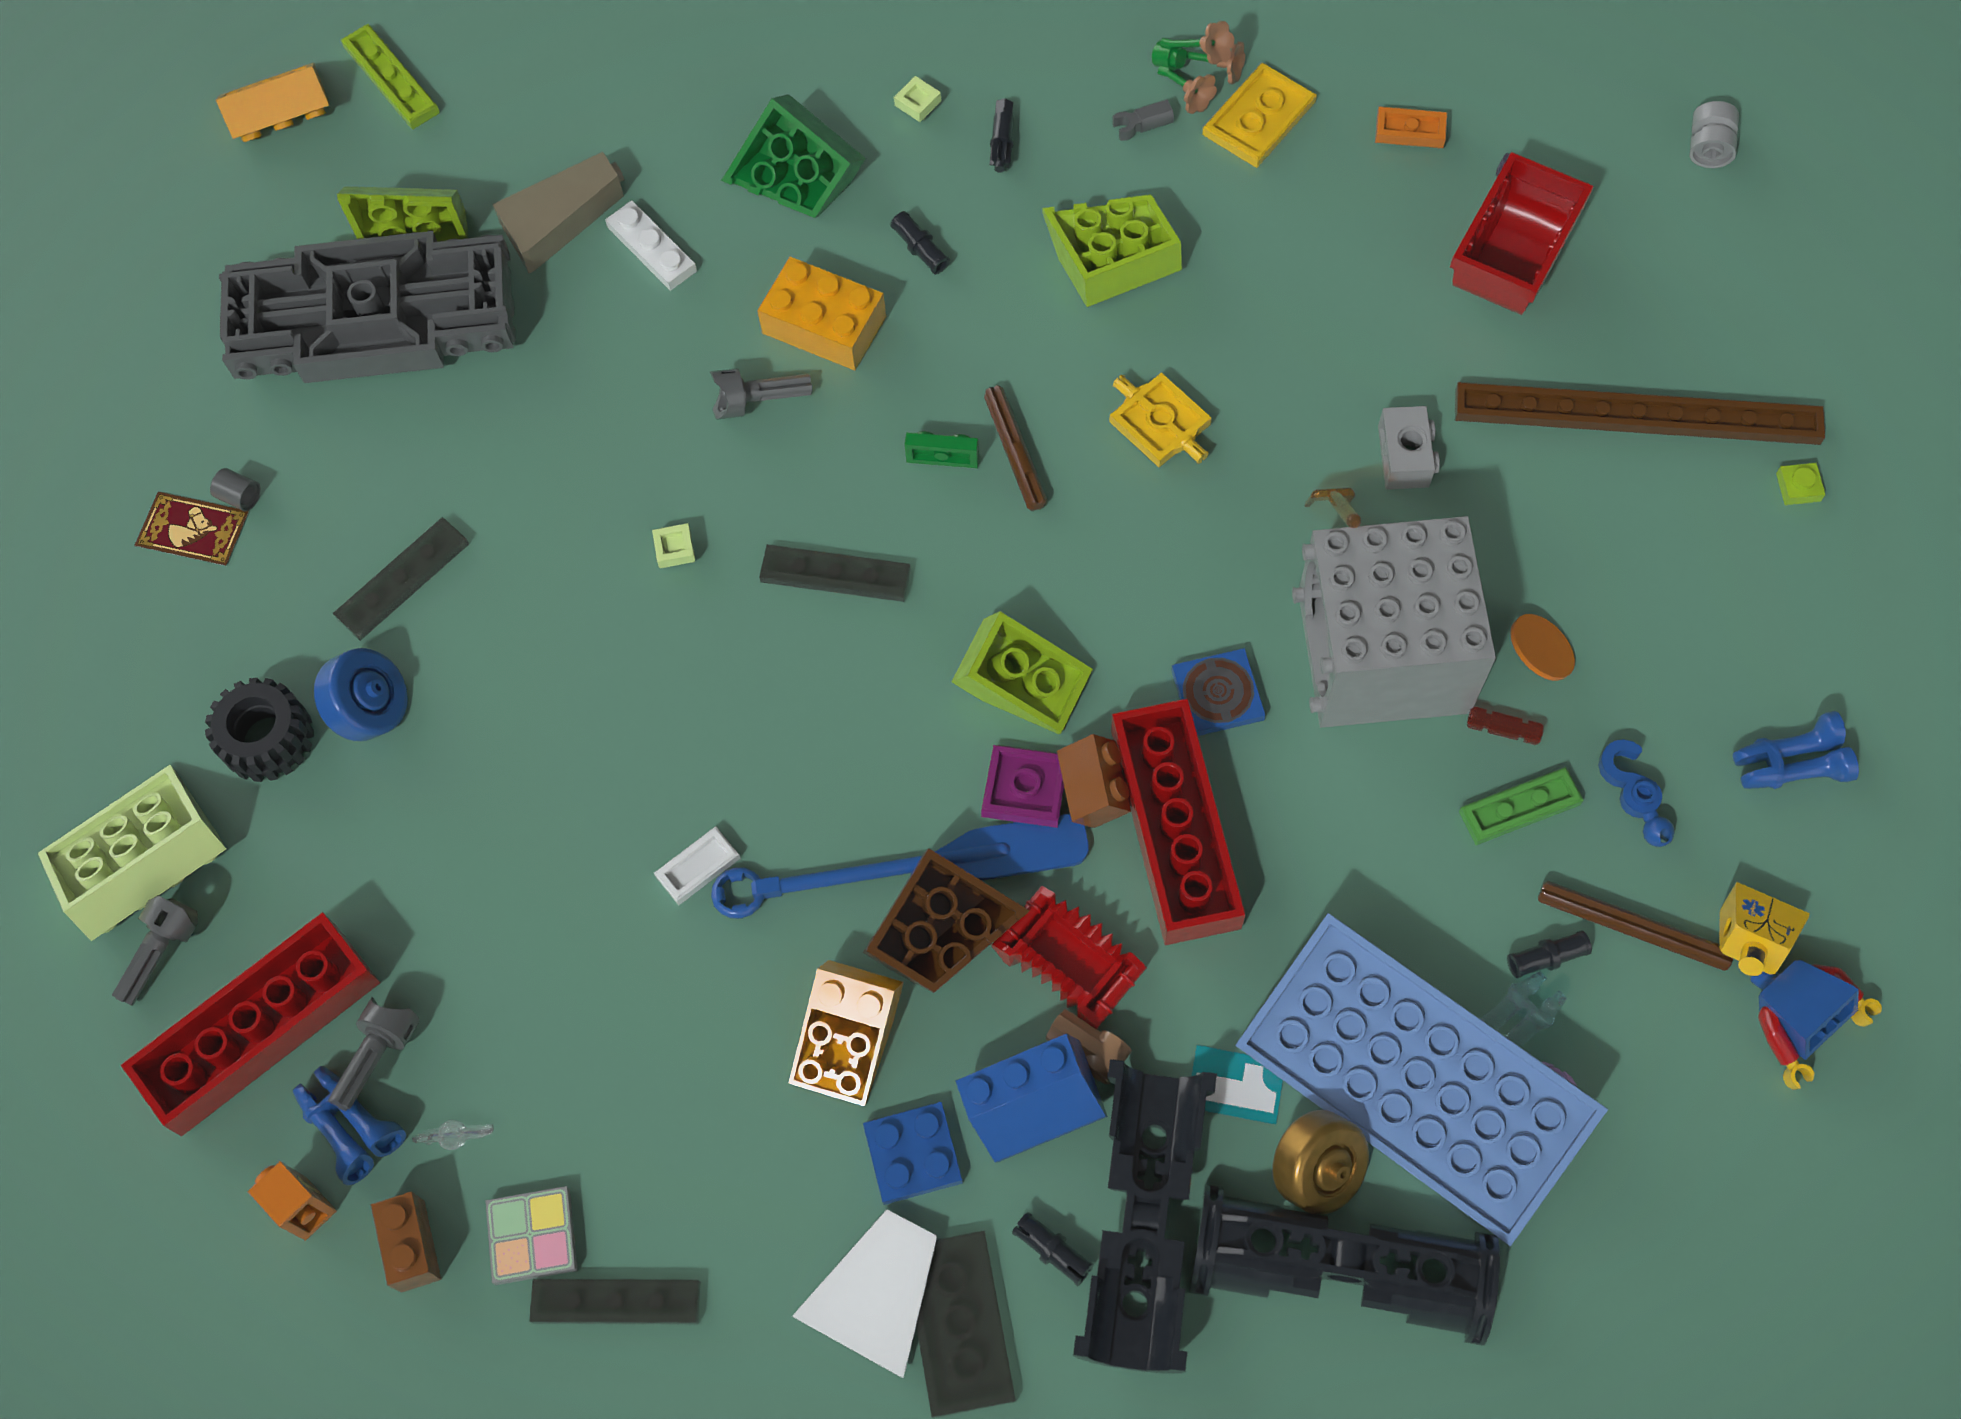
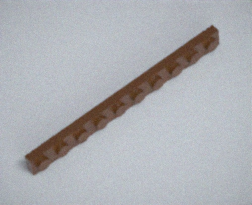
(1640, 413)

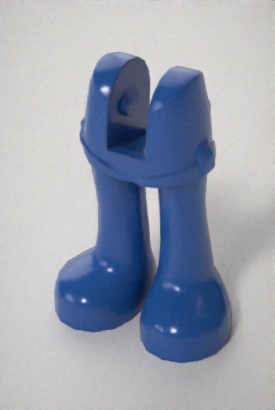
(1826, 736)
(351, 1159)

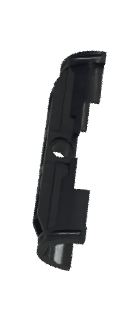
(1457, 1304)
(1153, 1338)

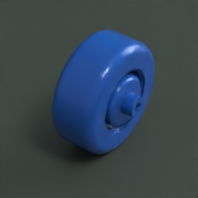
(360, 694)

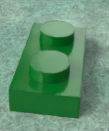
(941, 449)

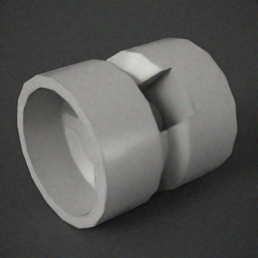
(1714, 134)

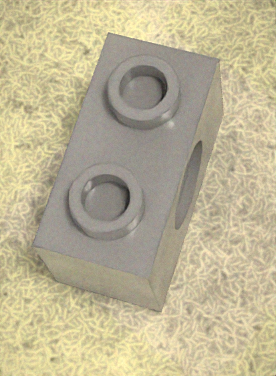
(1403, 466)

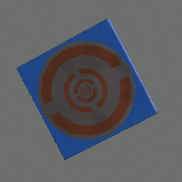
(1219, 691)

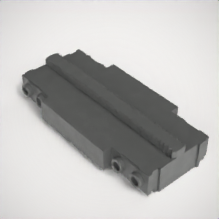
(367, 307)

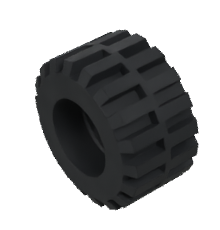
(242, 709)

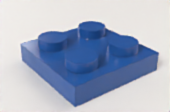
(912, 1153)

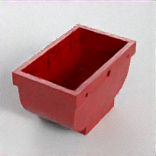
(1518, 233)

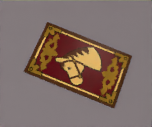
(191, 528)

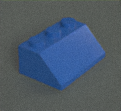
(1032, 1097)

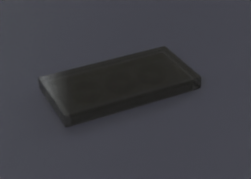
(963, 1330)

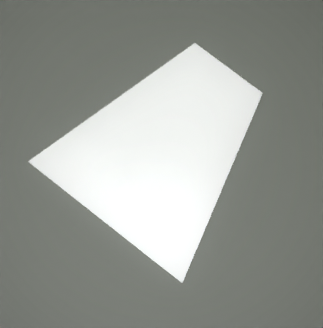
(875, 1293)

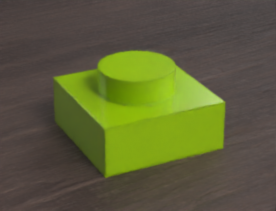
(1800, 484)

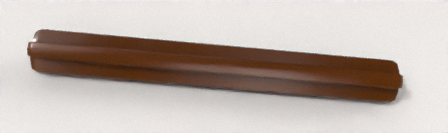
(1634, 925)

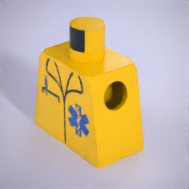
(1758, 929)

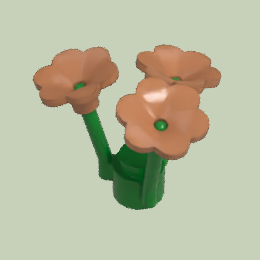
(1216, 44)

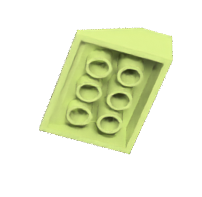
(130, 853)

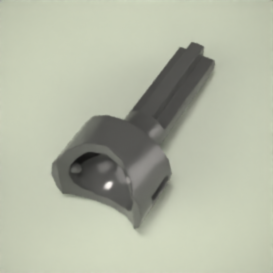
(735, 392)
(167, 921)
(382, 1029)

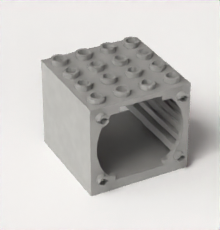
(1394, 621)

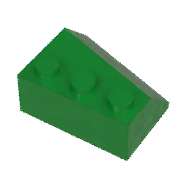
(794, 159)

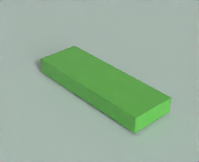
(1521, 806)

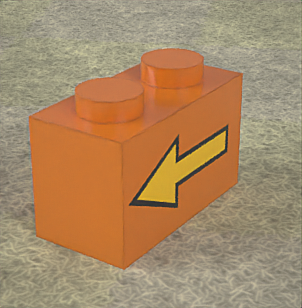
(291, 1200)

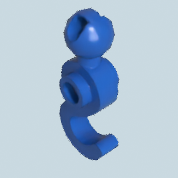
(1639, 794)

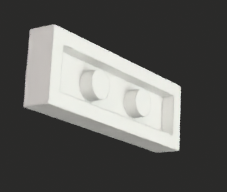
(651, 245)

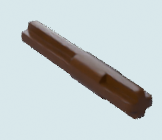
(1015, 448)

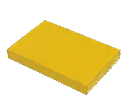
(1259, 115)

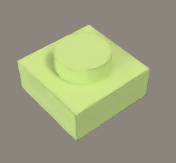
(917, 99)
(673, 545)

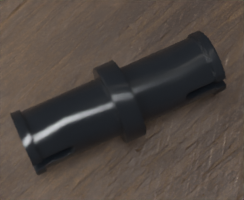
(920, 242)
(1549, 954)
(1052, 1248)

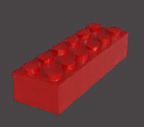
(1177, 822)
(249, 1025)

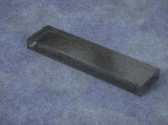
(835, 573)
(401, 578)
(615, 1301)

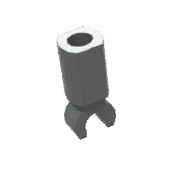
(1143, 119)

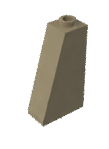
(558, 208)

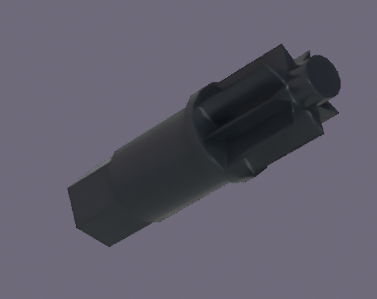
(1001, 140)

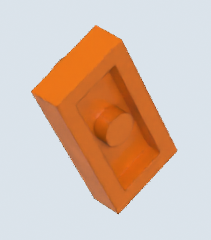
(1411, 127)

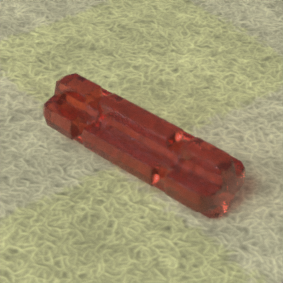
(1505, 725)

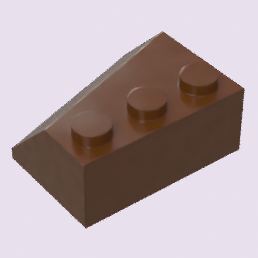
(940, 923)

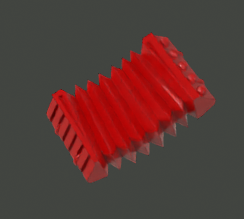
(1071, 956)

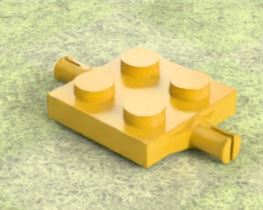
(1160, 419)

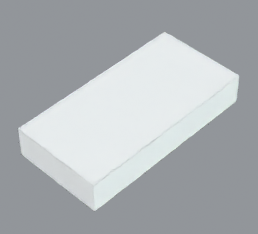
(697, 865)

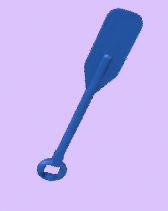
(982, 852)

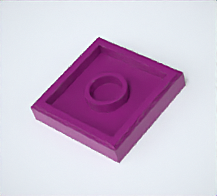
(1023, 786)

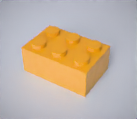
(822, 313)

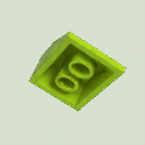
(1022, 673)

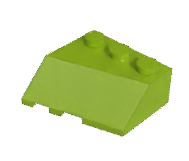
(403, 211)
(1114, 246)

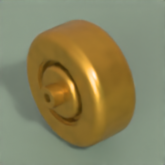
(1320, 1162)

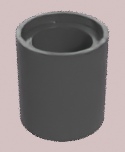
(235, 489)

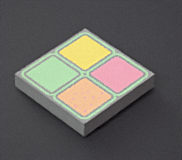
(531, 1235)

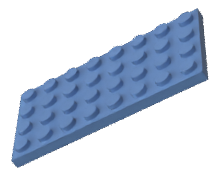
(1421, 1078)

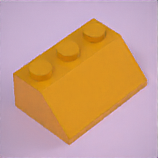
(273, 102)

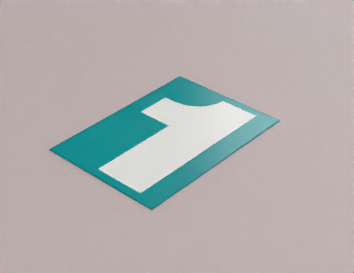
(1242, 1085)

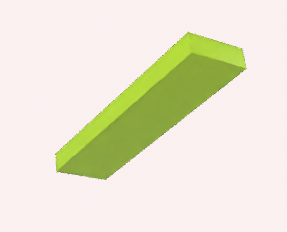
(390, 76)

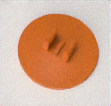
(1542, 647)

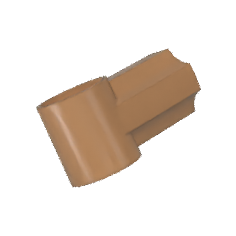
(1097, 1045)

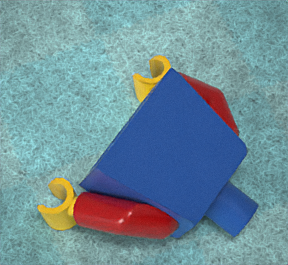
(1805, 1009)

